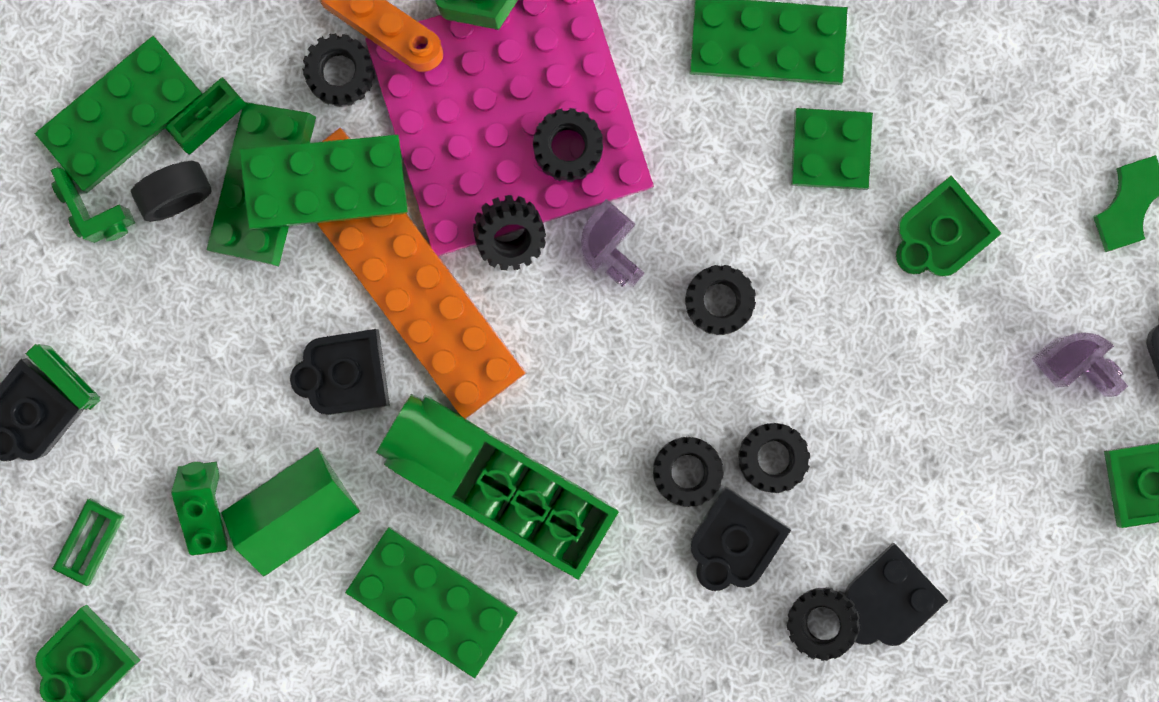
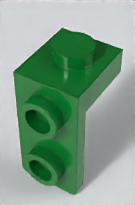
(109, 224)
(198, 509)

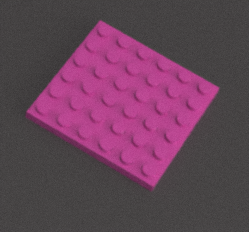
(476, 114)

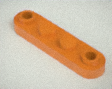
(390, 30)

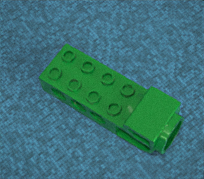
(496, 484)

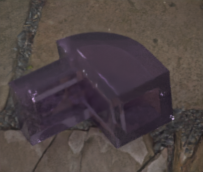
(600, 241)
(1077, 354)

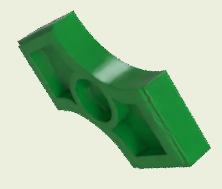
(1124, 218)

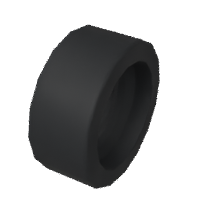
(171, 190)

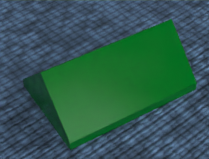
(289, 513)

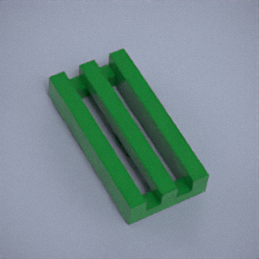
(205, 116)
(63, 376)
(104, 512)

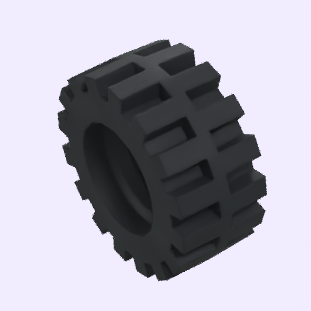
(332, 47)
(576, 122)
(503, 214)
(734, 280)
(797, 451)
(712, 471)
(814, 646)

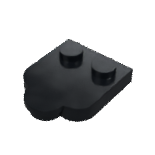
(342, 373)
(32, 413)
(735, 542)
(892, 599)

